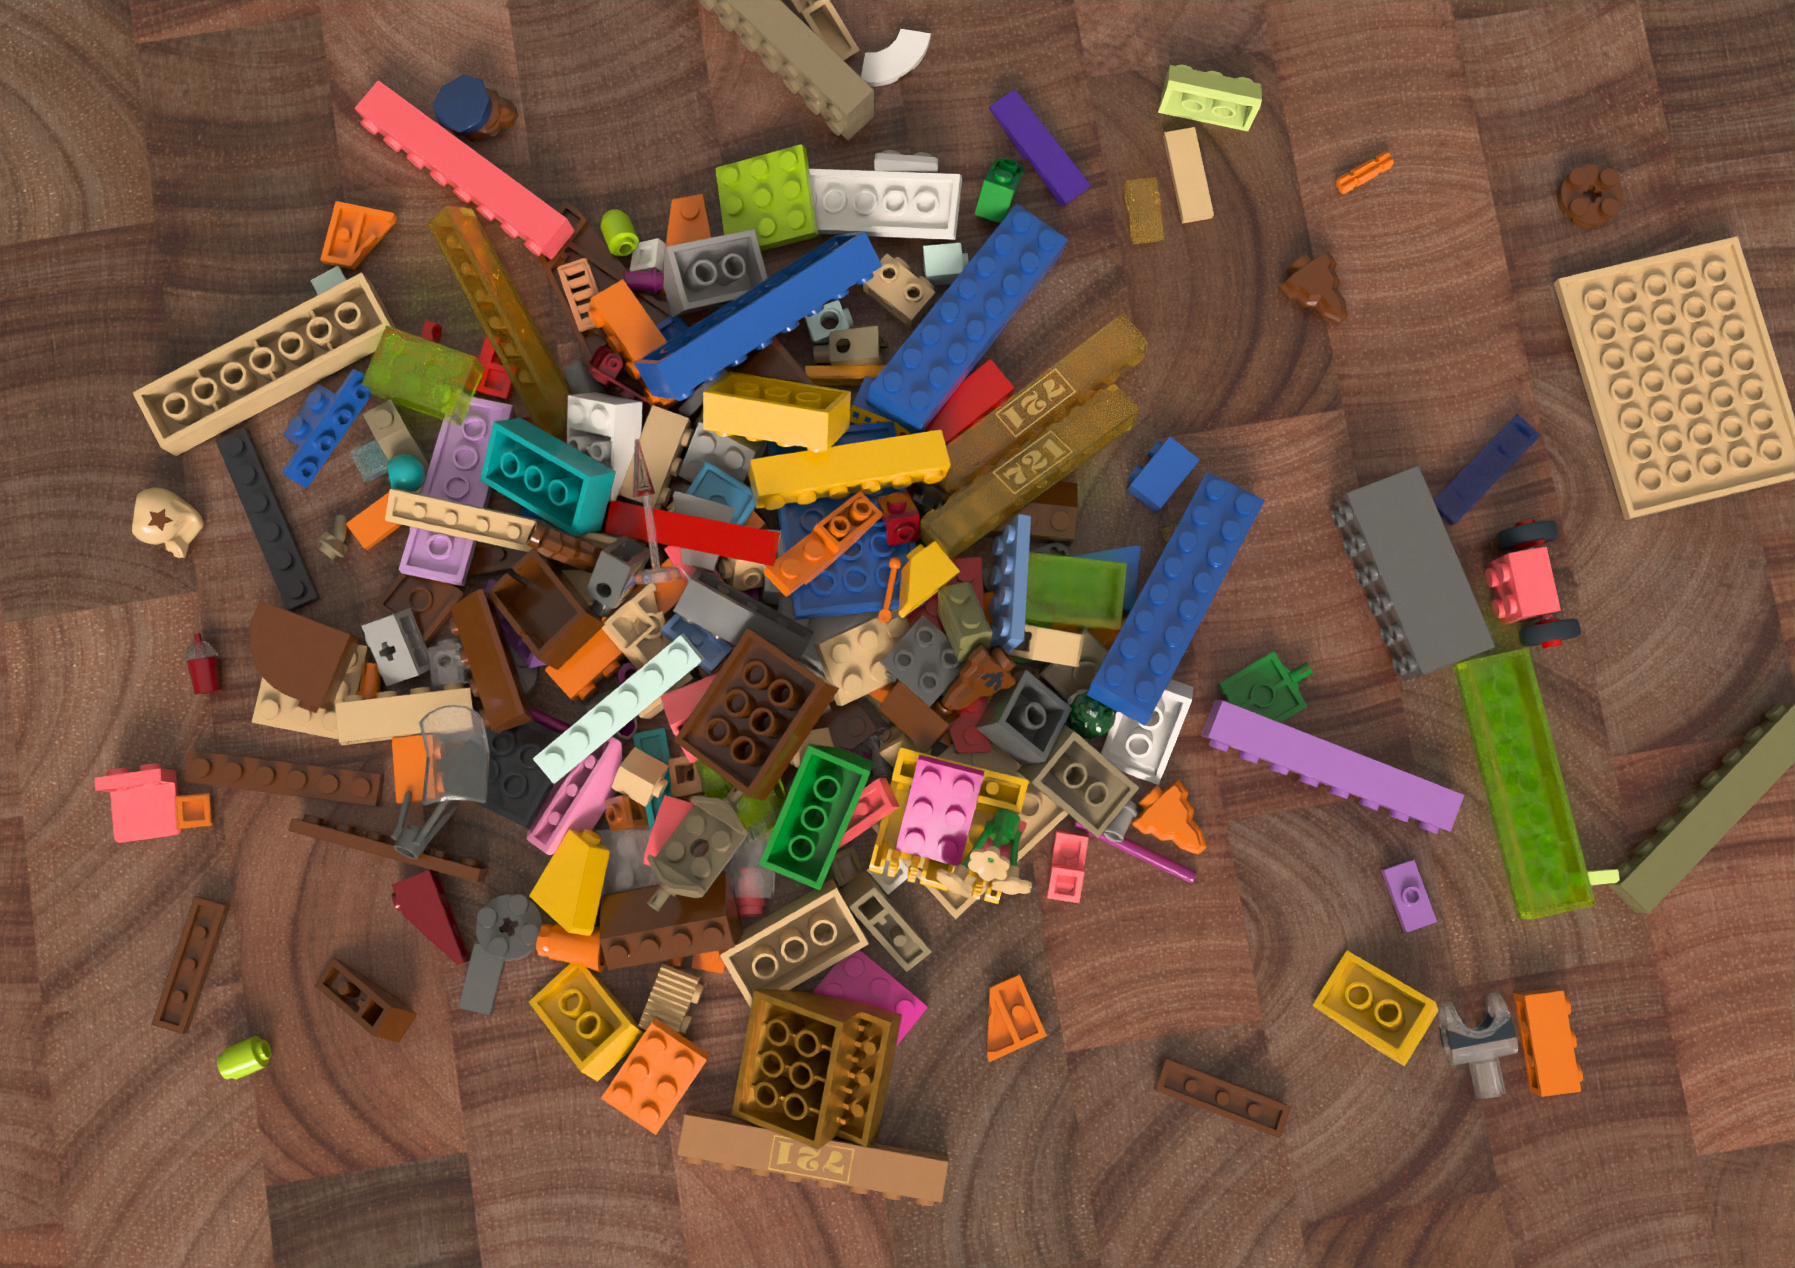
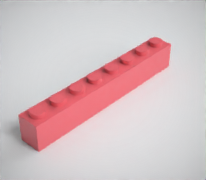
(465, 170)

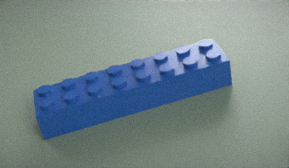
(758, 315)
(966, 320)
(1175, 598)

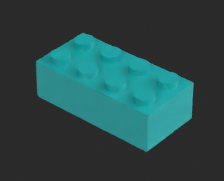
(547, 476)

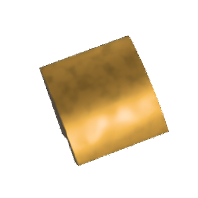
(816, 1066)

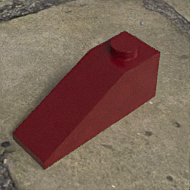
(429, 910)

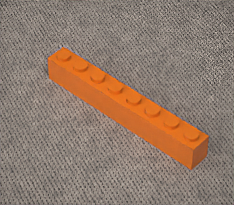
(601, 655)

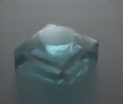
(370, 461)

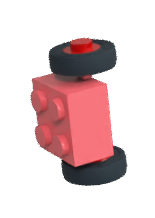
(1526, 586)

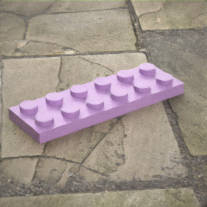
(456, 477)

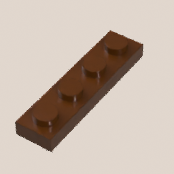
(190, 965)
(1222, 1097)

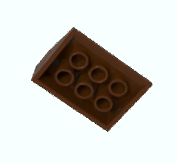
(756, 715)

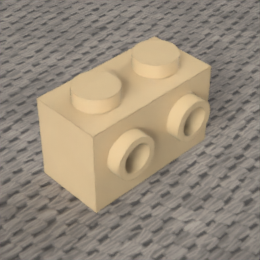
(900, 291)

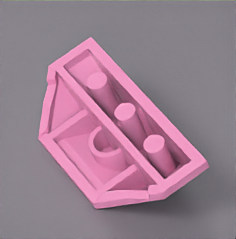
(577, 798)

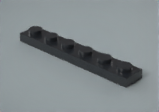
(268, 519)

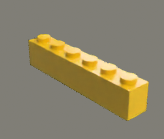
(848, 469)

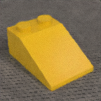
(1376, 1007)
(587, 1020)

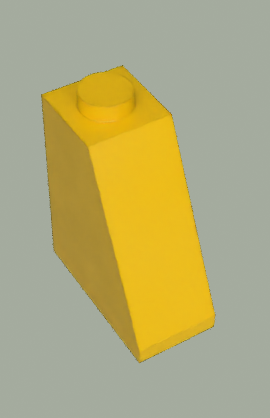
(574, 882)

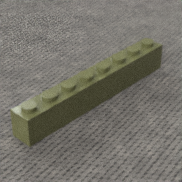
(1709, 812)

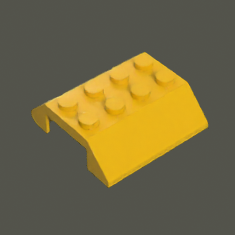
(996, 793)

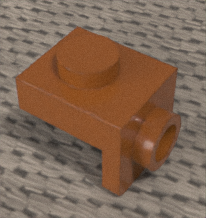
(625, 813)

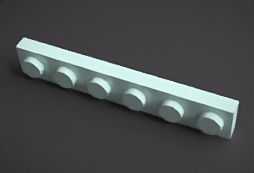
(618, 708)

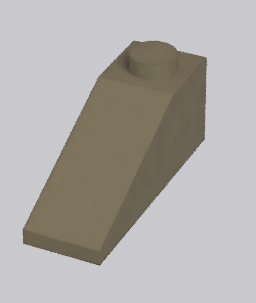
(395, 433)
(885, 920)

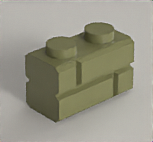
(963, 619)

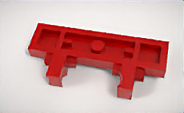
(494, 379)

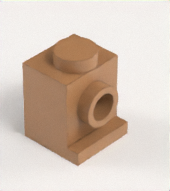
(681, 778)

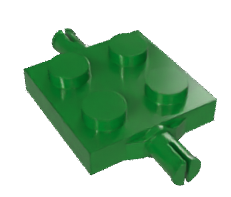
(1267, 688)

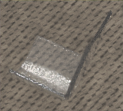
(455, 755)

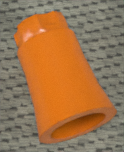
(578, 949)

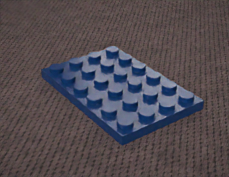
(861, 574)

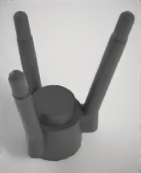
(413, 840)

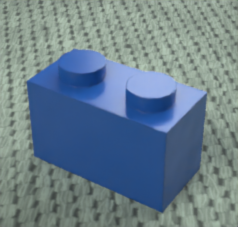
(1162, 475)

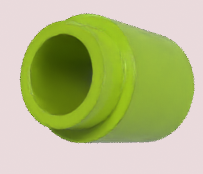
(619, 233)
(244, 1058)

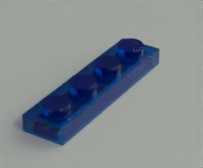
(1485, 469)

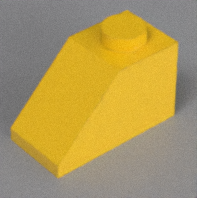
(924, 576)

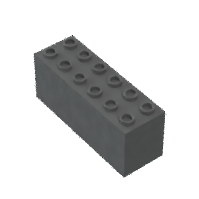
(1410, 574)

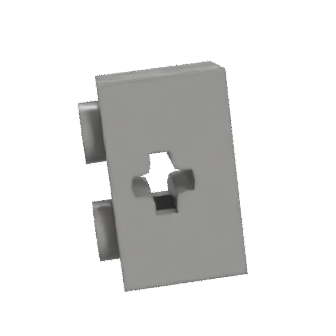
(397, 646)

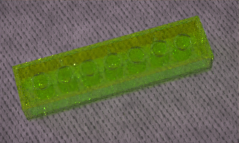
(1524, 785)

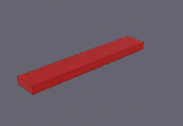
(695, 533)

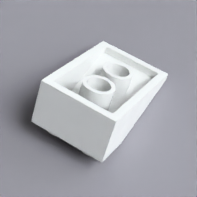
(1146, 749)

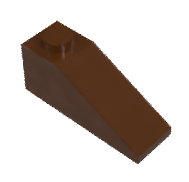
(365, 1001)

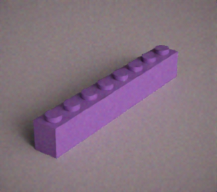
(1332, 765)

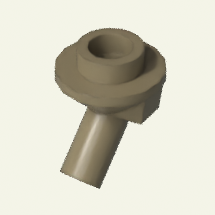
(333, 544)

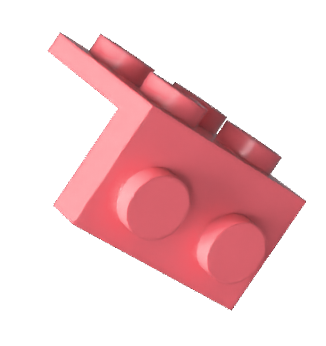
(141, 802)

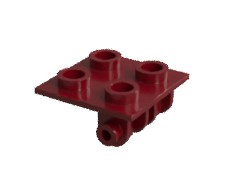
(604, 368)

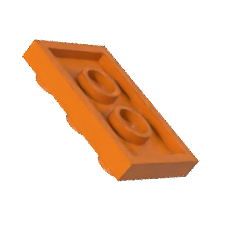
(655, 1076)

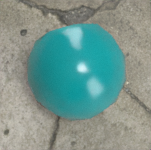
(406, 472)

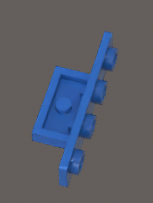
(322, 425)

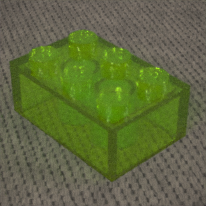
(423, 375)
(1075, 592)

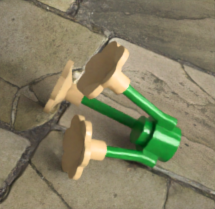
(989, 862)

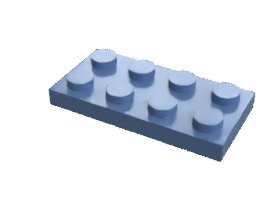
(1010, 584)

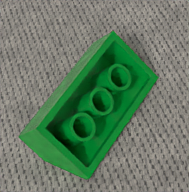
(816, 814)

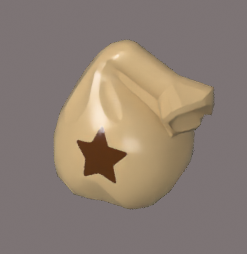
(166, 519)

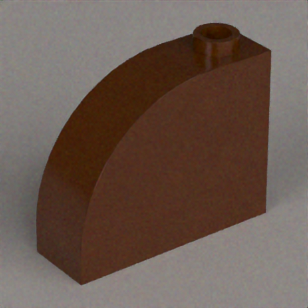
(300, 655)

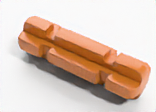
(1364, 172)

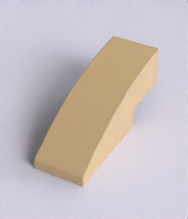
(826, 24)

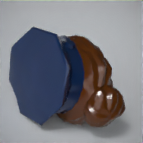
(473, 109)

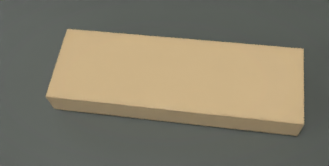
(1188, 175)

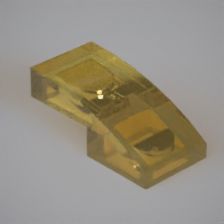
(1144, 210)

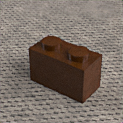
(915, 718)

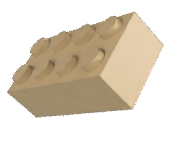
(794, 942)

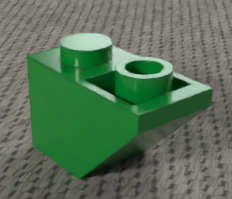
(999, 189)

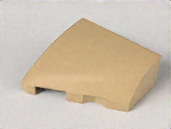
(637, 627)

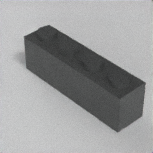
(730, 612)

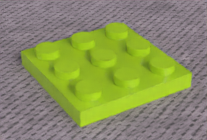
(769, 196)

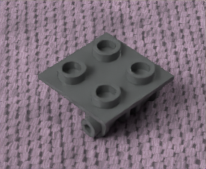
(923, 661)

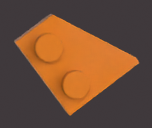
(354, 234)
(1011, 1018)

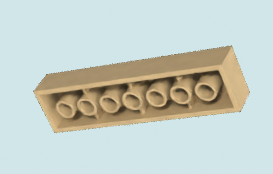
(264, 365)

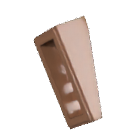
(571, 271)

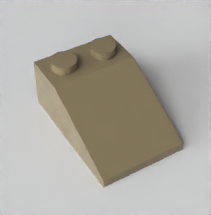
(1081, 782)

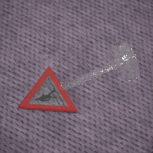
(643, 487)

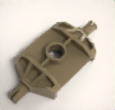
(707, 822)

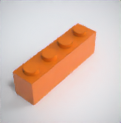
(628, 331)

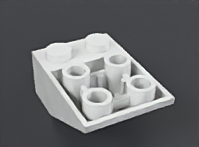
(605, 430)

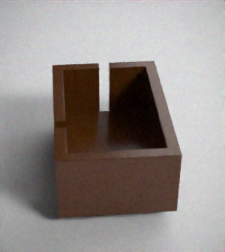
(547, 612)

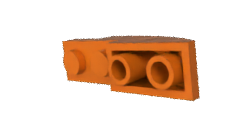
(824, 544)

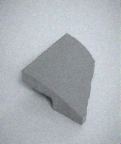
(702, 508)

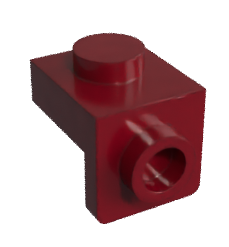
(899, 518)

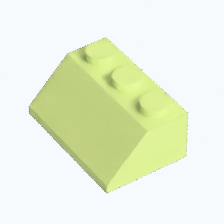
(1210, 97)

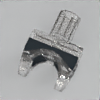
(1480, 1044)

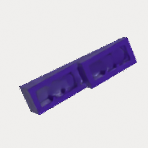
(1040, 148)

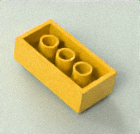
(776, 411)

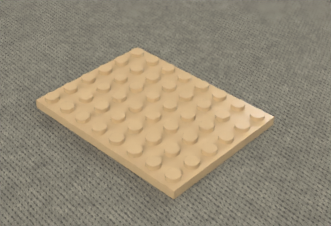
(1680, 377)

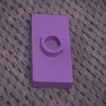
(1409, 896)

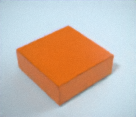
(193, 811)

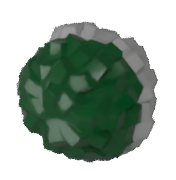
(1089, 716)

